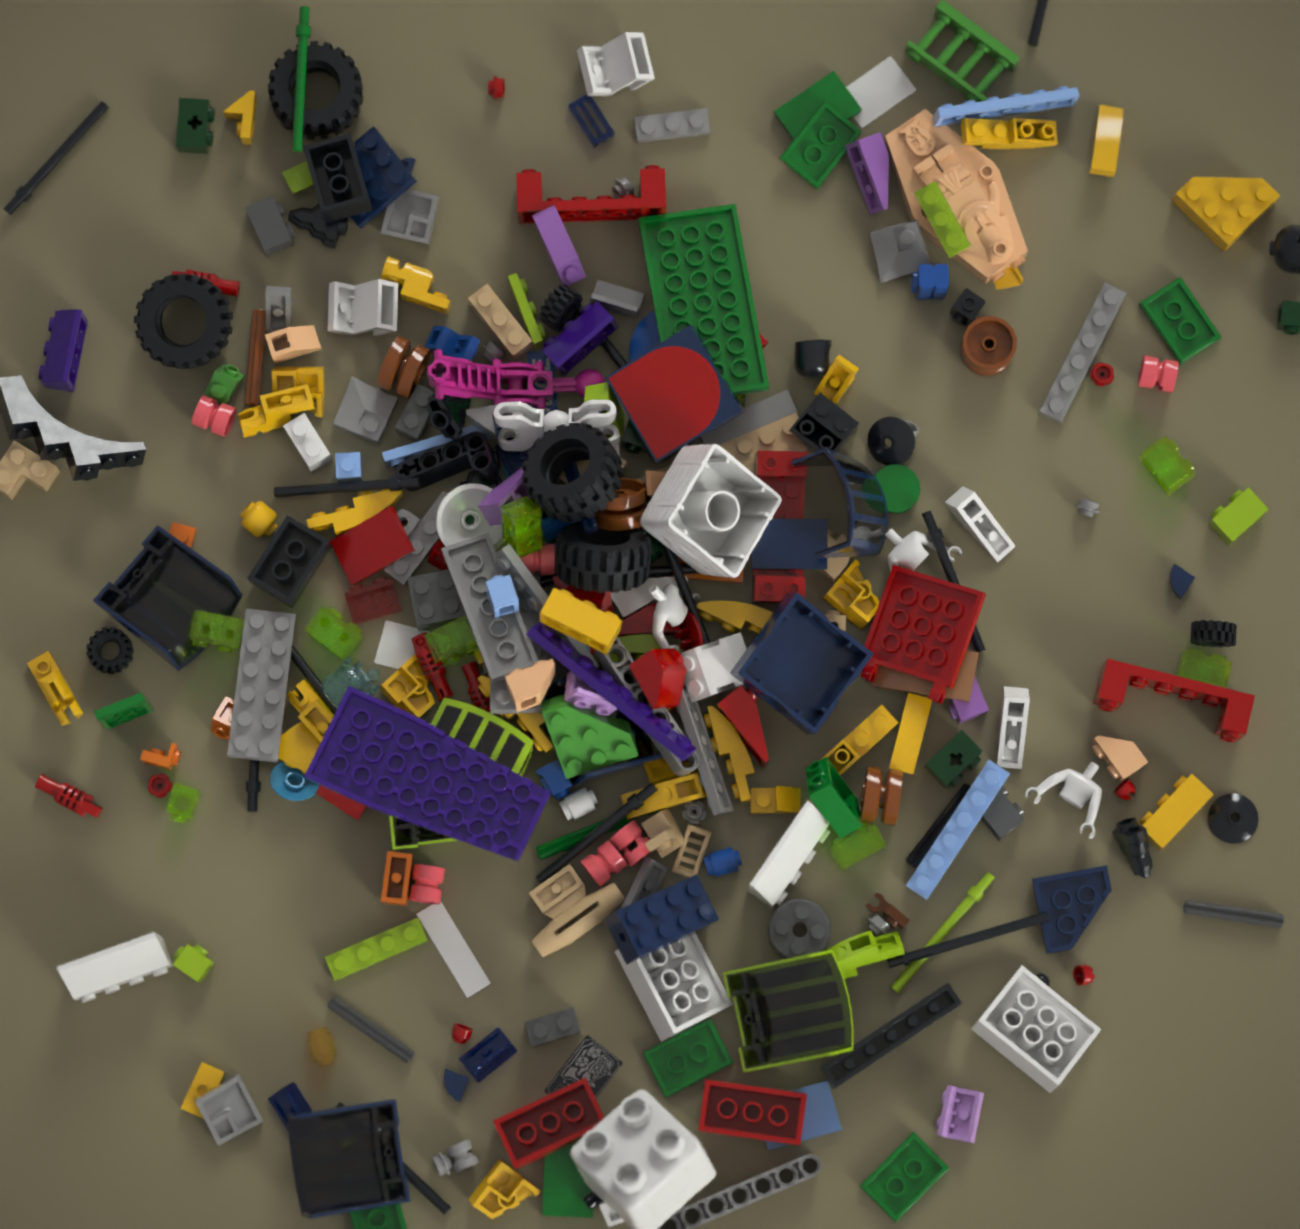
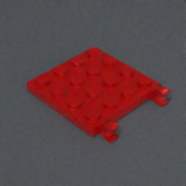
(922, 629)

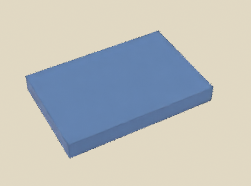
(819, 1113)

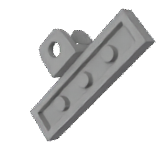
(422, 537)

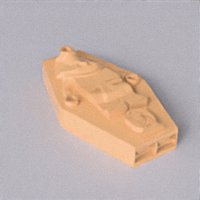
(971, 188)

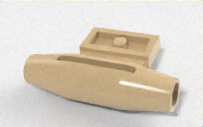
(572, 911)

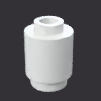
(578, 803)

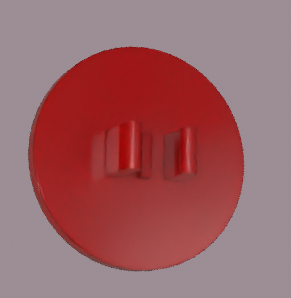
(689, 633)

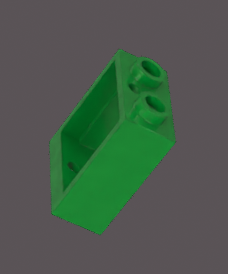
(833, 797)

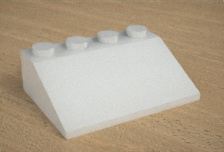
(789, 855)
(116, 967)
(677, 986)
(1036, 1029)

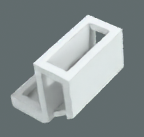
(616, 65)
(363, 307)
(710, 667)

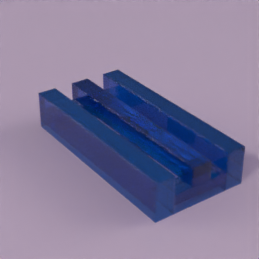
(601, 137)

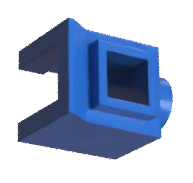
(554, 780)

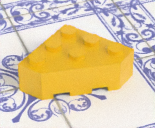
(1225, 205)

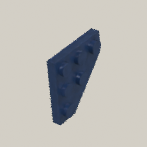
(383, 174)
(1070, 903)

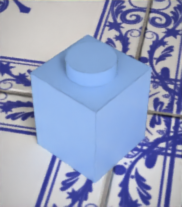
(348, 467)
(502, 595)

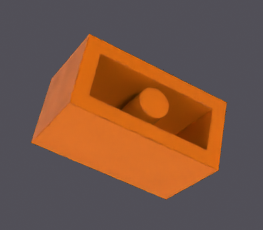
(397, 878)

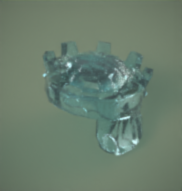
(347, 675)

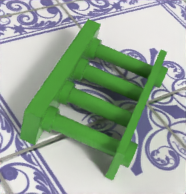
(965, 30)

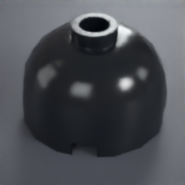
(1287, 249)

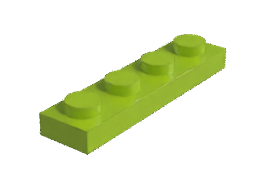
(376, 949)

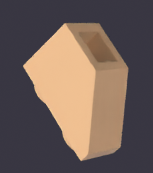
(292, 342)
(530, 685)
(1121, 756)

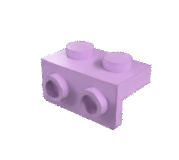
(586, 697)
(959, 1114)

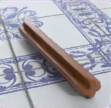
(255, 358)

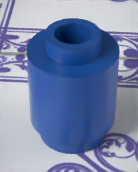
(722, 862)

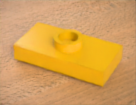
(204, 1081)

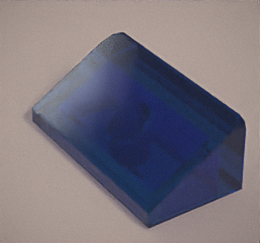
(488, 1054)
(289, 1101)

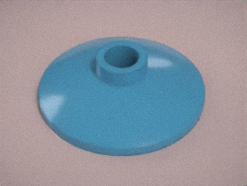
(291, 783)

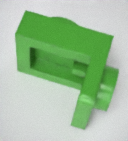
(224, 383)

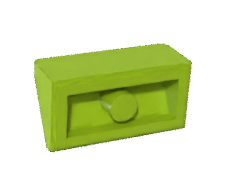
(298, 177)

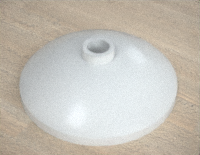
(454, 510)

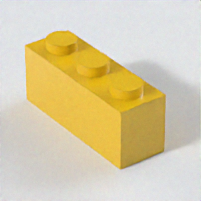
(580, 620)
(1175, 810)

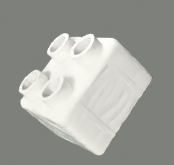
(710, 510)
(642, 1162)

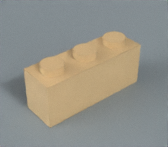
(500, 322)

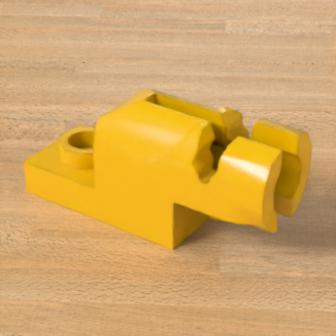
(415, 285)
(275, 410)
(54, 687)
(312, 709)

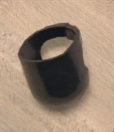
(812, 358)

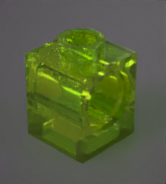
(179, 792)

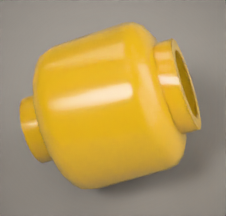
(258, 519)

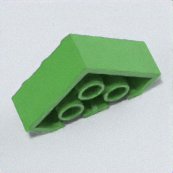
(586, 738)

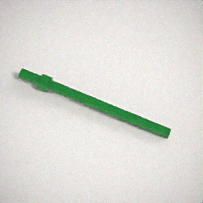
(303, 32)

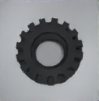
(560, 307)
(1213, 633)
(99, 640)

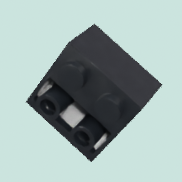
(824, 425)

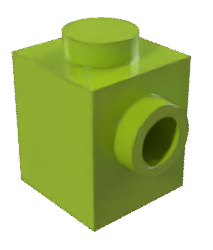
(193, 962)

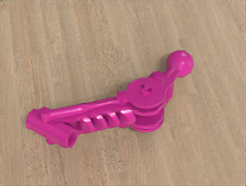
(471, 379)

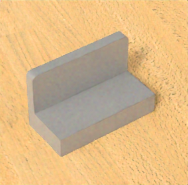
(617, 298)

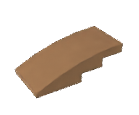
(904, 683)

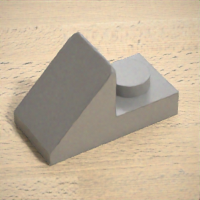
(278, 308)
(483, 419)

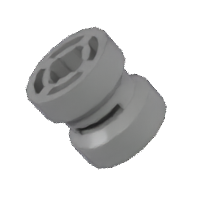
(462, 1155)

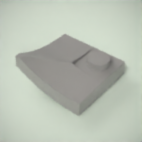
(411, 216)
(899, 250)
(365, 411)
(228, 1110)

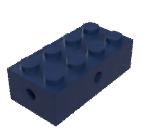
(661, 919)

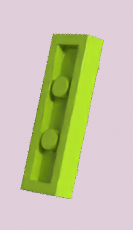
(942, 219)
(526, 310)

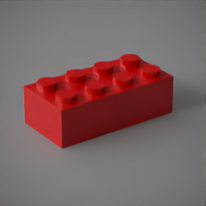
(752, 1112)
(549, 1123)

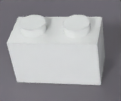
(307, 442)

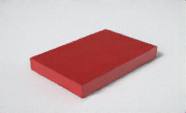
(372, 545)

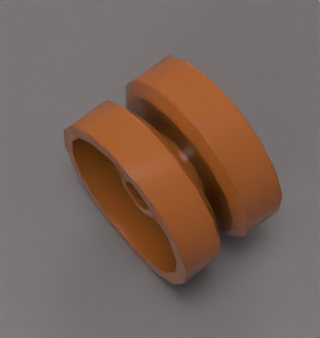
(986, 360)
(403, 367)
(626, 507)
(879, 795)

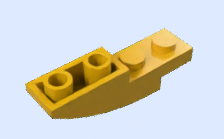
(1009, 134)
(344, 518)
(734, 615)
(528, 721)
(861, 739)
(728, 743)
(669, 795)

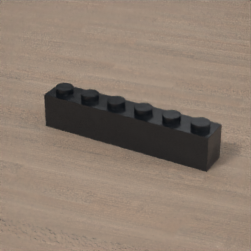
(891, 1035)

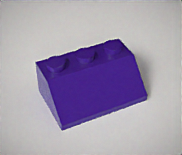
(580, 337)
(63, 350)

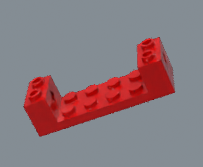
(603, 208)
(789, 482)
(1234, 708)

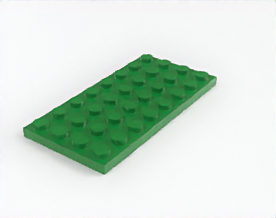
(704, 282)

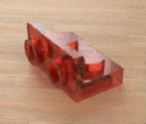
(372, 601)

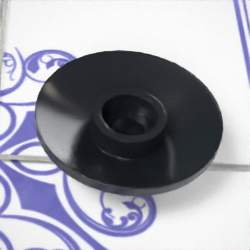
(900, 435)
(1224, 827)

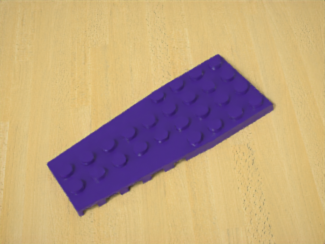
(425, 777)

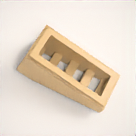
(700, 853)

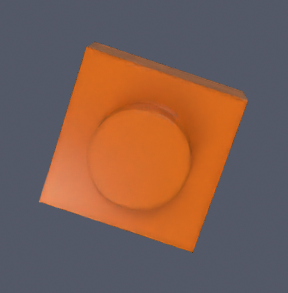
(183, 533)

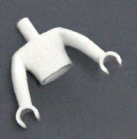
(910, 551)
(669, 608)
(1076, 790)

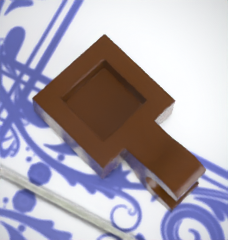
(893, 916)

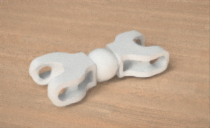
(529, 424)

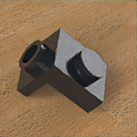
(966, 308)

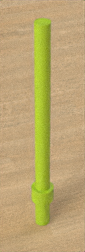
(974, 895)

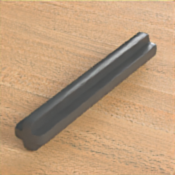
(1233, 913)
(371, 1029)

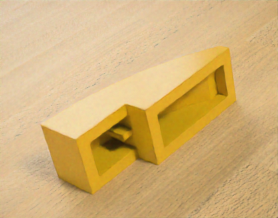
(1106, 141)
(910, 733)

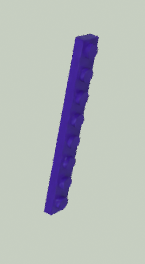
(618, 696)

